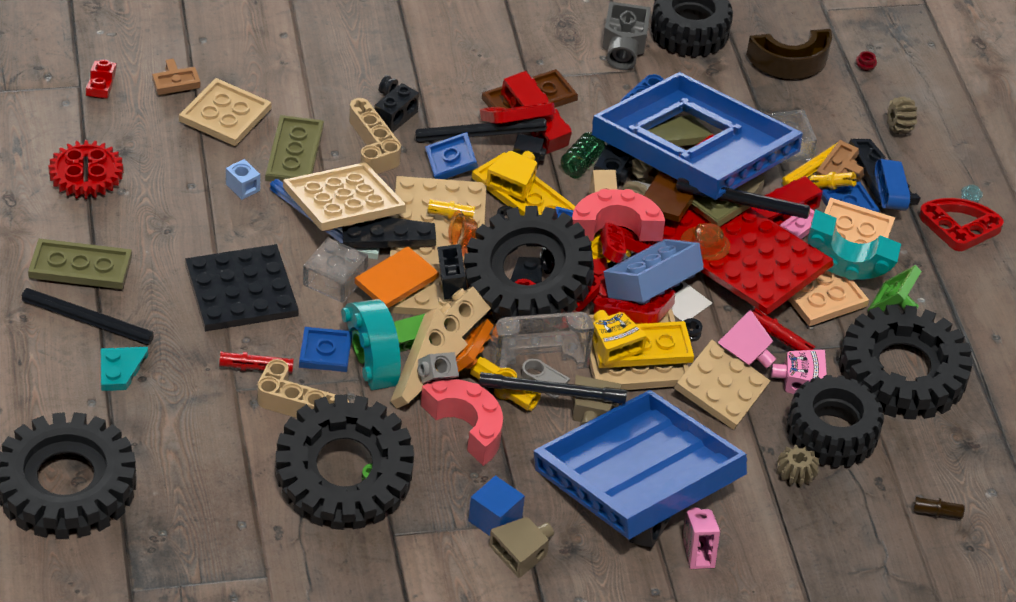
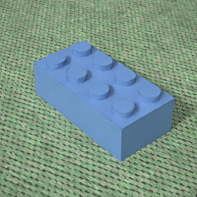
(653, 270)

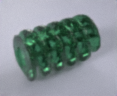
(582, 155)

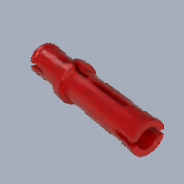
(782, 333)
(248, 361)

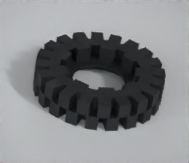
(559, 291)
(945, 350)
(327, 422)
(103, 498)

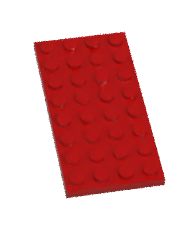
(764, 259)

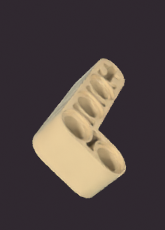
(382, 146)
(284, 396)

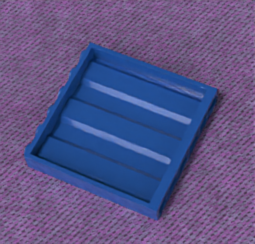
(640, 463)

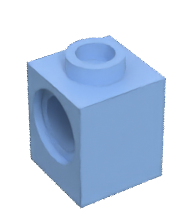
(243, 179)

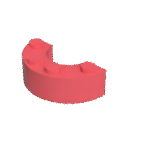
(622, 209)
(472, 404)

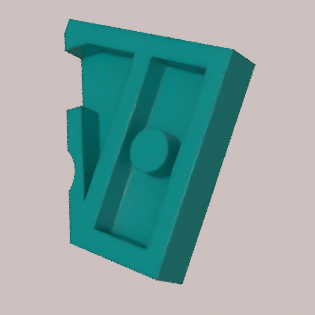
(120, 366)

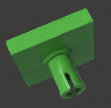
(896, 290)

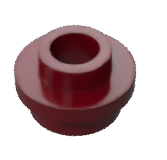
(866, 60)

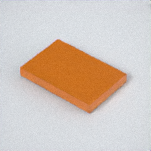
(397, 277)

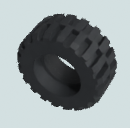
(700, 36)
(841, 399)

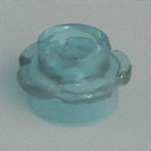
(971, 193)

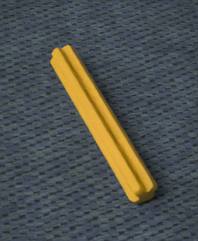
(807, 168)

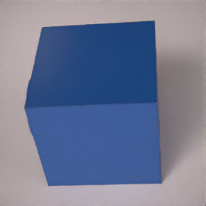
(495, 505)

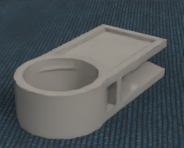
(548, 373)

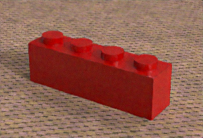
(523, 91)
(798, 191)

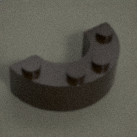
(790, 60)

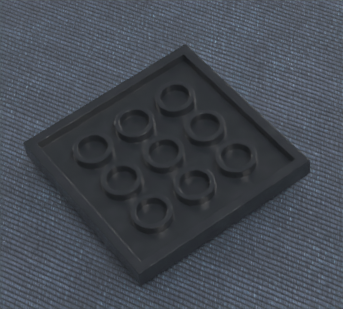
(241, 287)

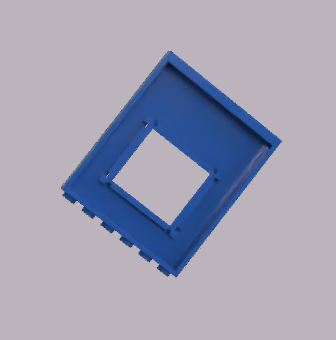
(739, 153)

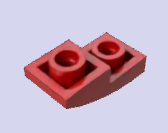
(101, 79)

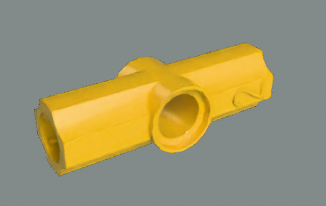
(525, 399)

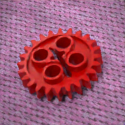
(67, 169)

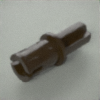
(939, 508)

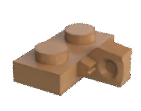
(175, 79)
(842, 160)

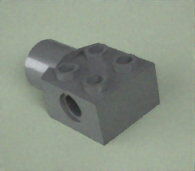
(625, 33)

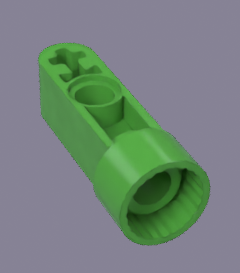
(406, 331)

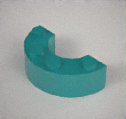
(850, 258)
(378, 339)

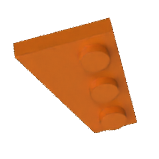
(475, 342)

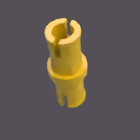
(834, 180)
(448, 208)

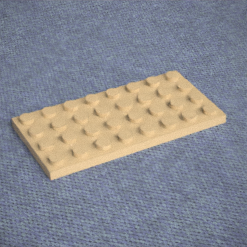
(416, 195)

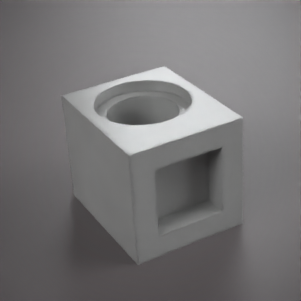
(445, 364)

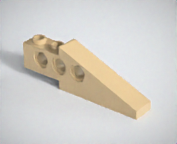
(443, 340)

